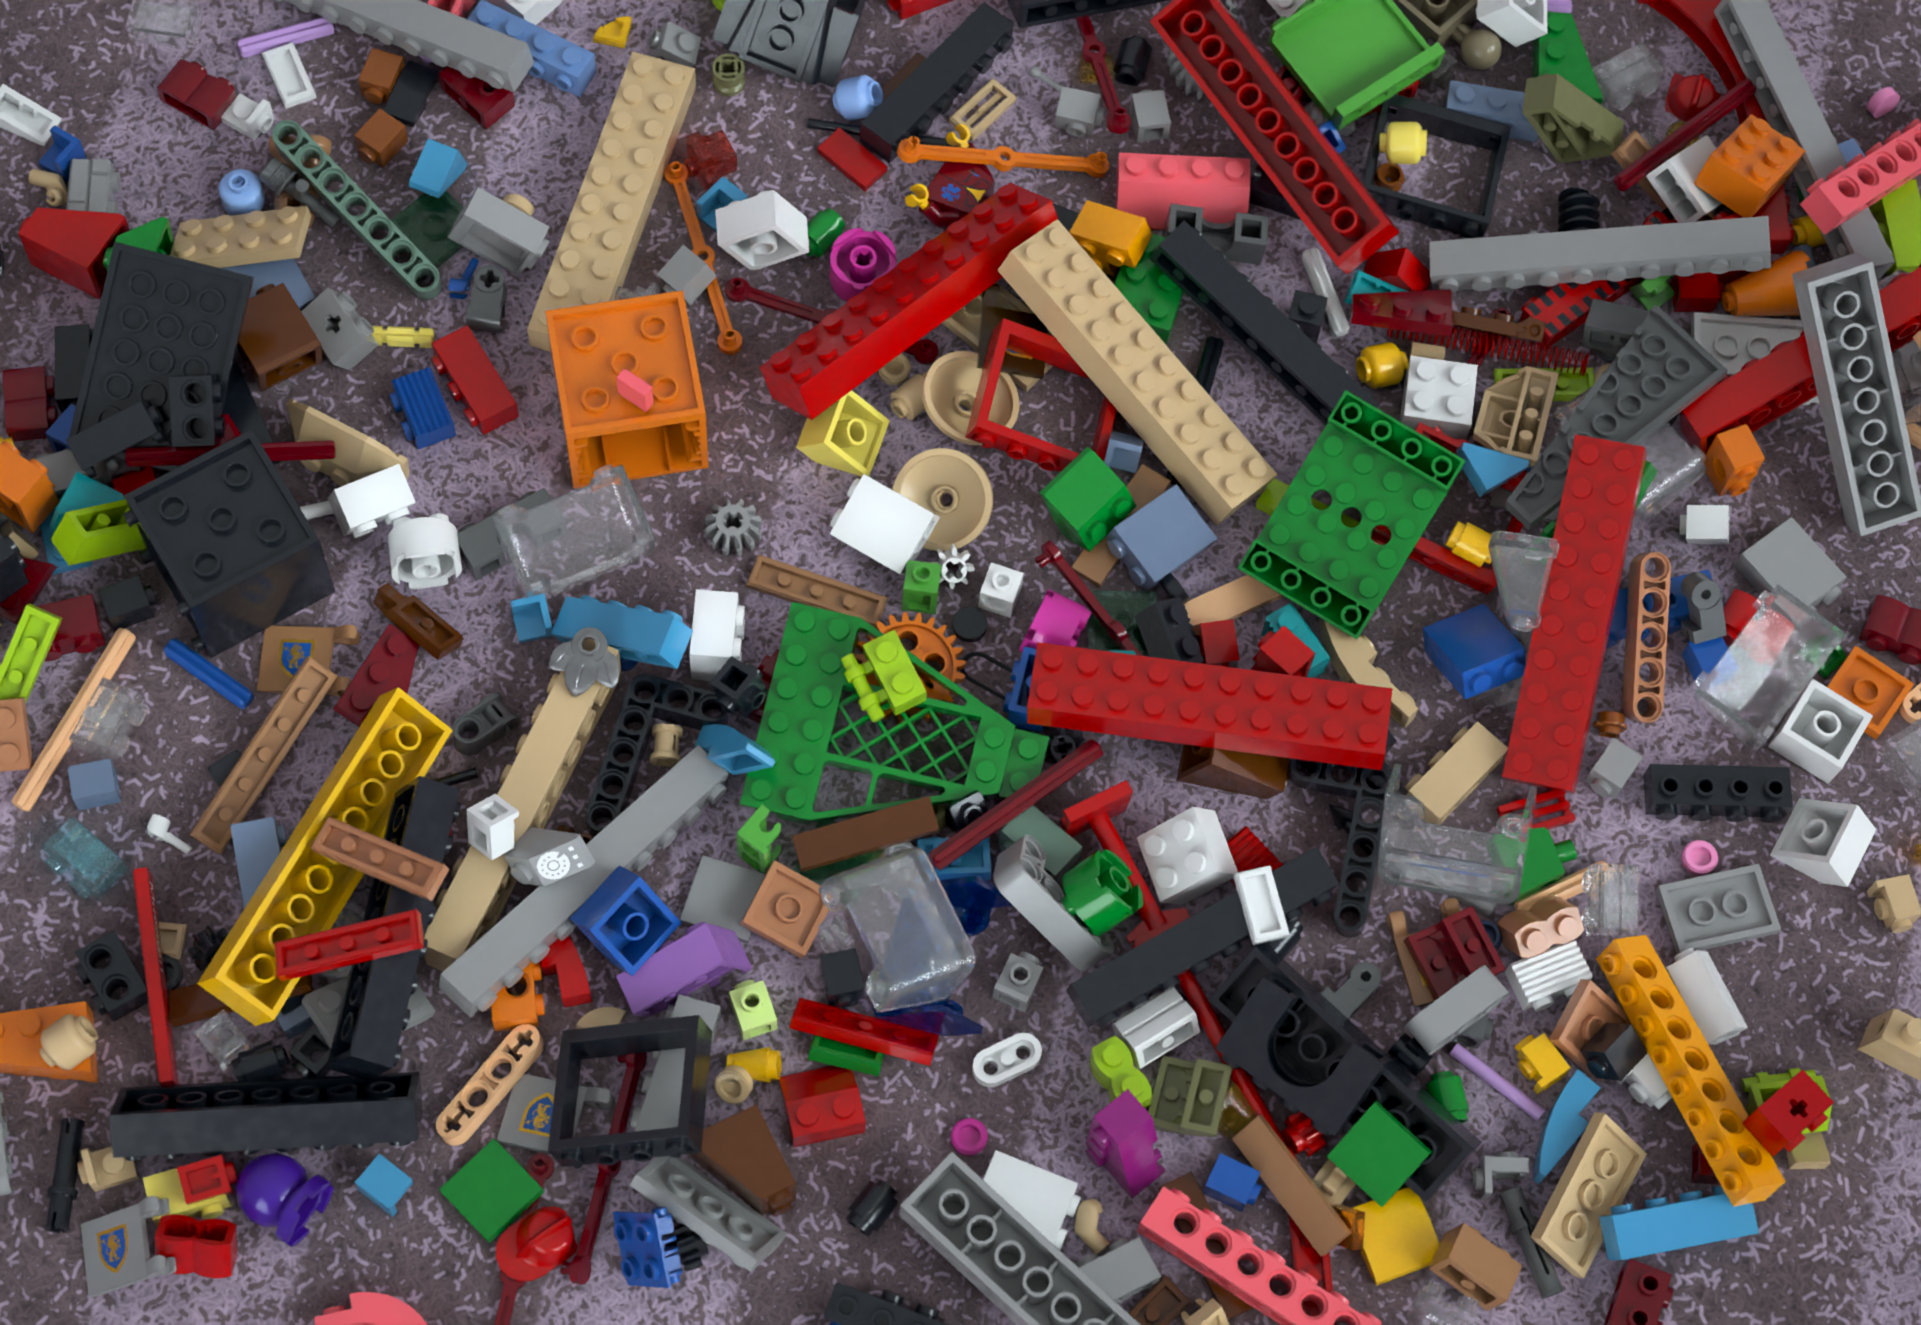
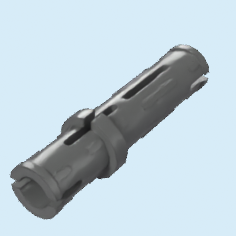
(1537, 1258)

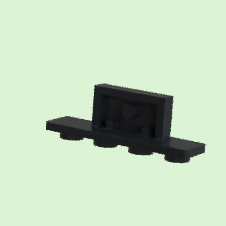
(857, 1307)

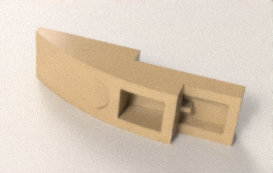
(1354, 664)

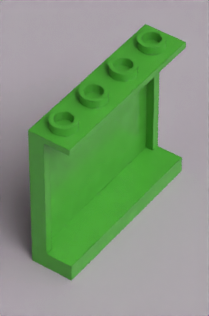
(1352, 54)

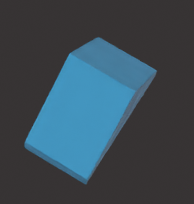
(437, 168)
(1489, 468)

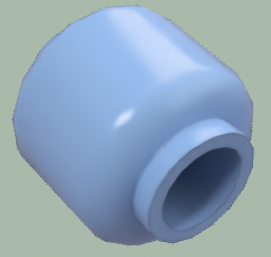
(857, 97)
(241, 192)

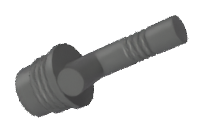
(280, 179)

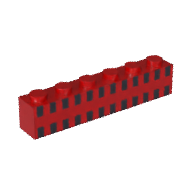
(1568, 304)

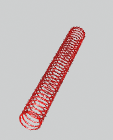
(1583, 362)

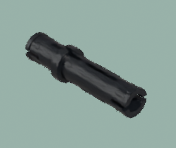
(63, 1190)

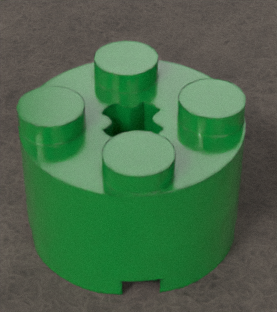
(1101, 892)

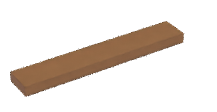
(263, 754)

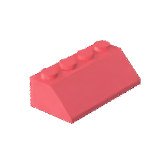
(1154, 181)

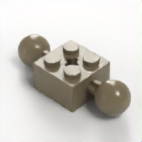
(1451, 20)

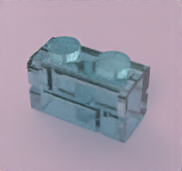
(84, 859)

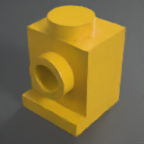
(1541, 1061)

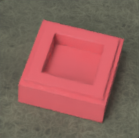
(635, 389)

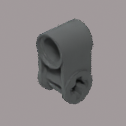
(487, 302)
(487, 719)

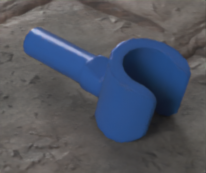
(463, 283)

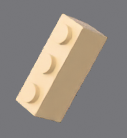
(1456, 772)

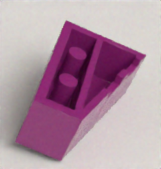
(1123, 1142)

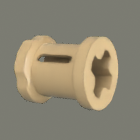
(666, 745)

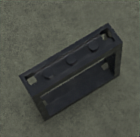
(1447, 125)
(625, 1039)

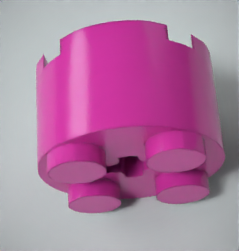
(858, 260)
(1056, 622)

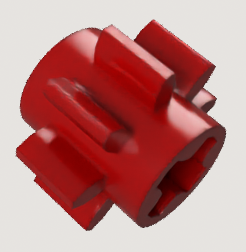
(1302, 1135)

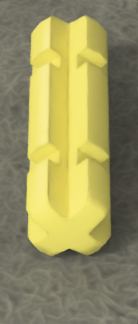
(404, 336)

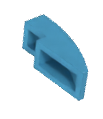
(733, 749)
(1563, 1124)

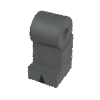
(1704, 609)
(1357, 990)

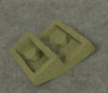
(1189, 1096)

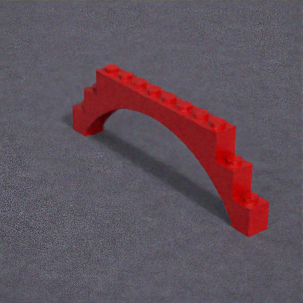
(1702, 26)

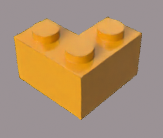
(1111, 236)

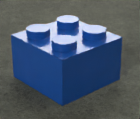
(625, 920)

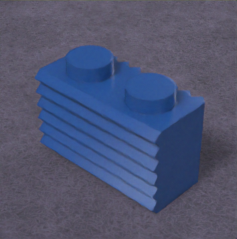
(422, 408)

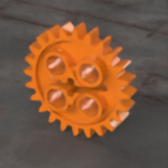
(930, 645)

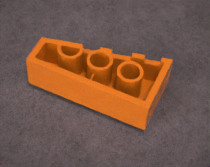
(21, 1043)

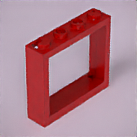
(1015, 443)
(1440, 558)

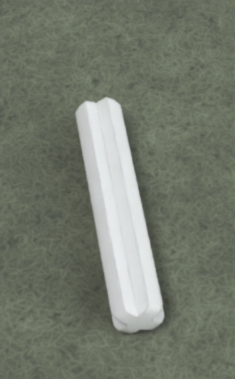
(1323, 286)

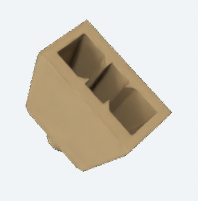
(1896, 1043)

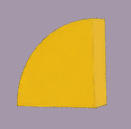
(614, 33)

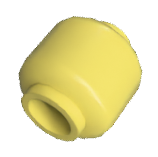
(1403, 143)

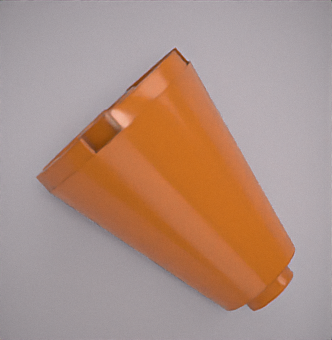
(1767, 290)

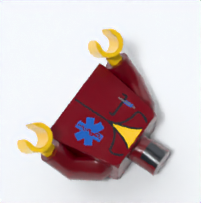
(954, 188)

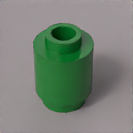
(823, 231)
(1449, 1093)

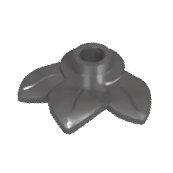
(585, 666)

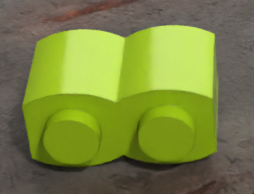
(1114, 1070)

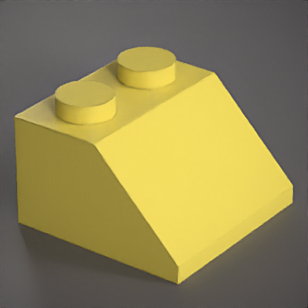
(845, 435)

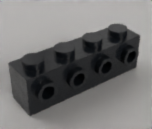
(1717, 791)

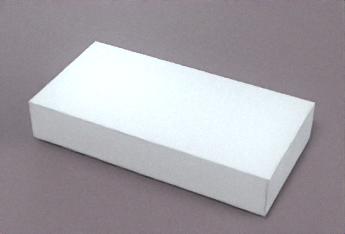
(289, 75)
(1261, 905)

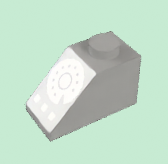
(547, 856)

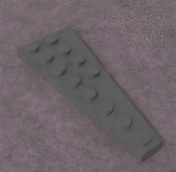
(1638, 393)

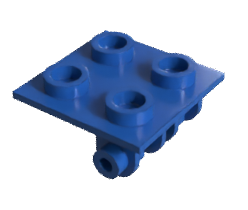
(642, 1248)

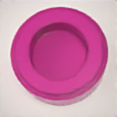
(969, 1137)

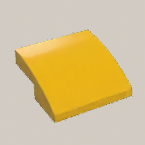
(1397, 1236)

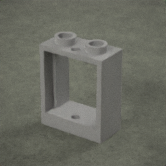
(499, 232)

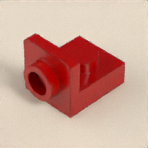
(207, 1179)

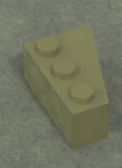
(1569, 120)

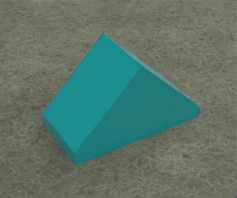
(83, 493)

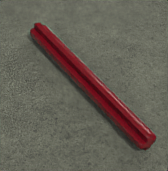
(1684, 135)
(276, 451)
(1015, 804)

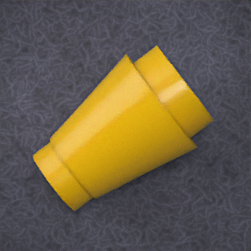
(761, 1063)

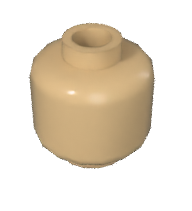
(68, 1041)

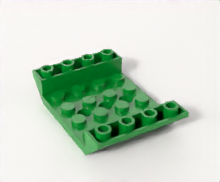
(1364, 465)

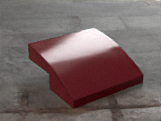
(1453, 951)

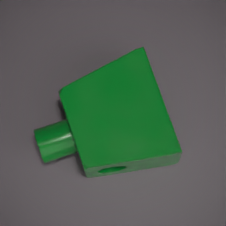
(1544, 861)

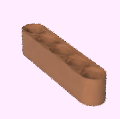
(1657, 622)

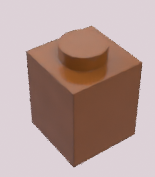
(380, 75)
(380, 139)

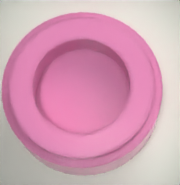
(1883, 102)
(1699, 857)

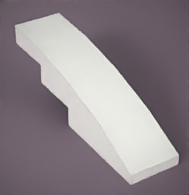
(25, 116)

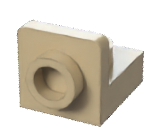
(104, 1171)

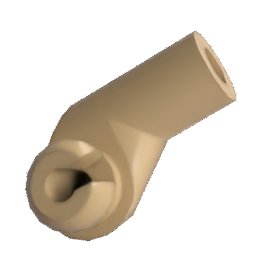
(1086, 1225)

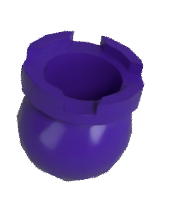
(279, 1194)

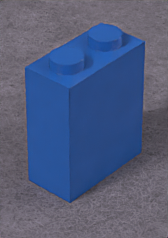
(1474, 651)

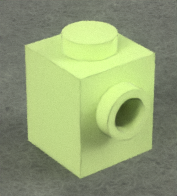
(753, 1009)

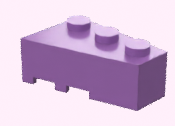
(683, 967)

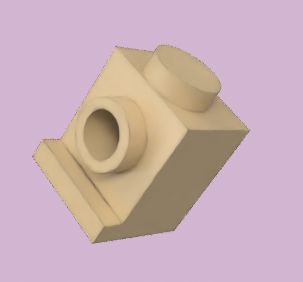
(1895, 902)

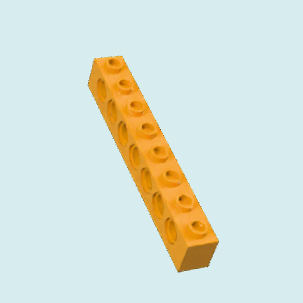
(1689, 1070)

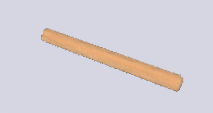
(59, 741)

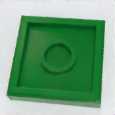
(1379, 1154)
(491, 1190)

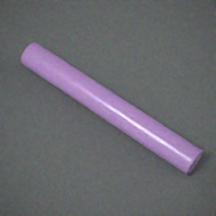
(1497, 1082)

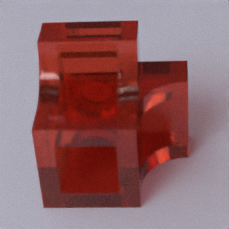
(709, 157)

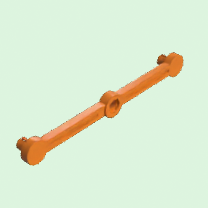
(911, 151)
(728, 340)

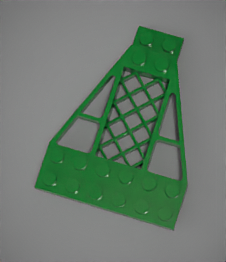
(804, 711)

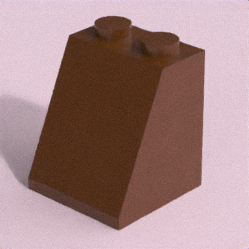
(276, 338)
(1233, 771)
(748, 1162)

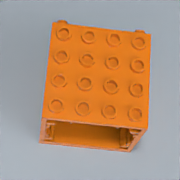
(602, 427)

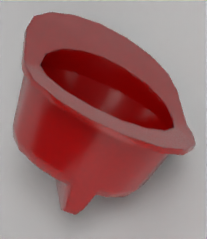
(1689, 95)
(536, 1244)

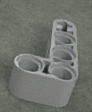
(1039, 897)

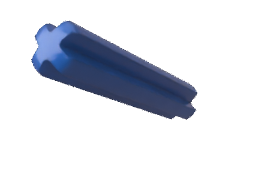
(208, 673)

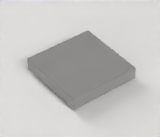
(721, 896)

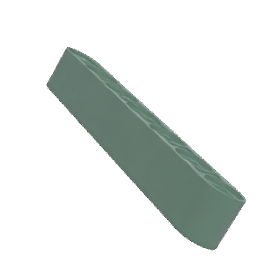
(349, 196)

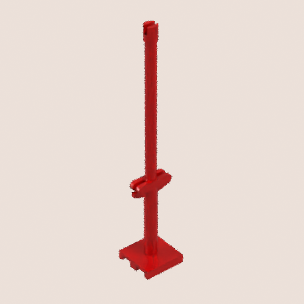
(1097, 814)

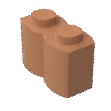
(1544, 924)

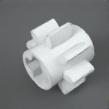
(956, 558)

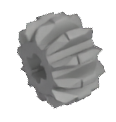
(732, 537)

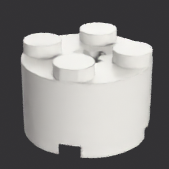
(424, 551)

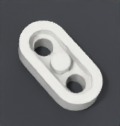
(1005, 1059)

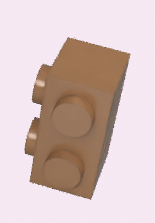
(1475, 1266)

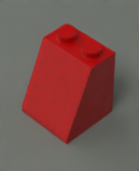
(72, 244)

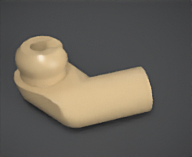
(53, 183)

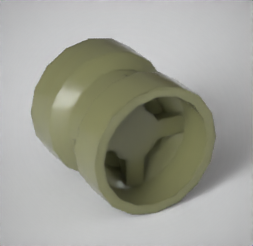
(728, 82)

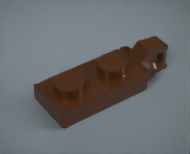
(1501, 324)
(418, 621)

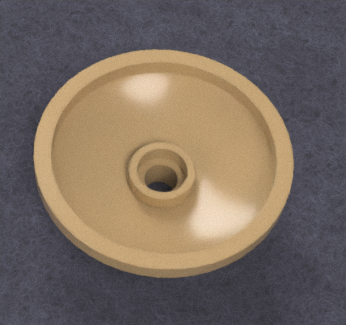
(955, 382)
(949, 471)

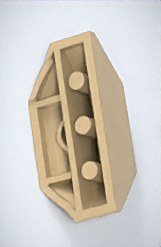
(1517, 413)
(355, 452)

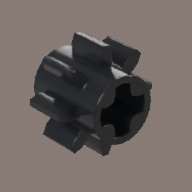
(1059, 741)
(206, 946)
(1409, 1055)
(690, 1247)

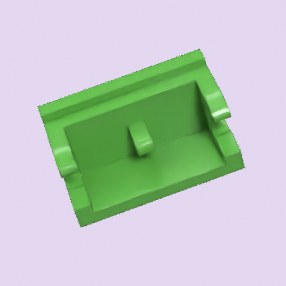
(755, 841)

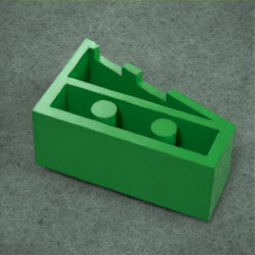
(1564, 54)

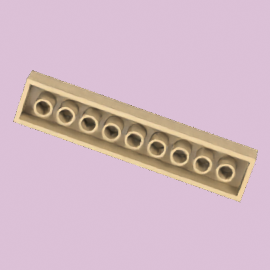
(617, 189)
(1136, 372)
(533, 788)

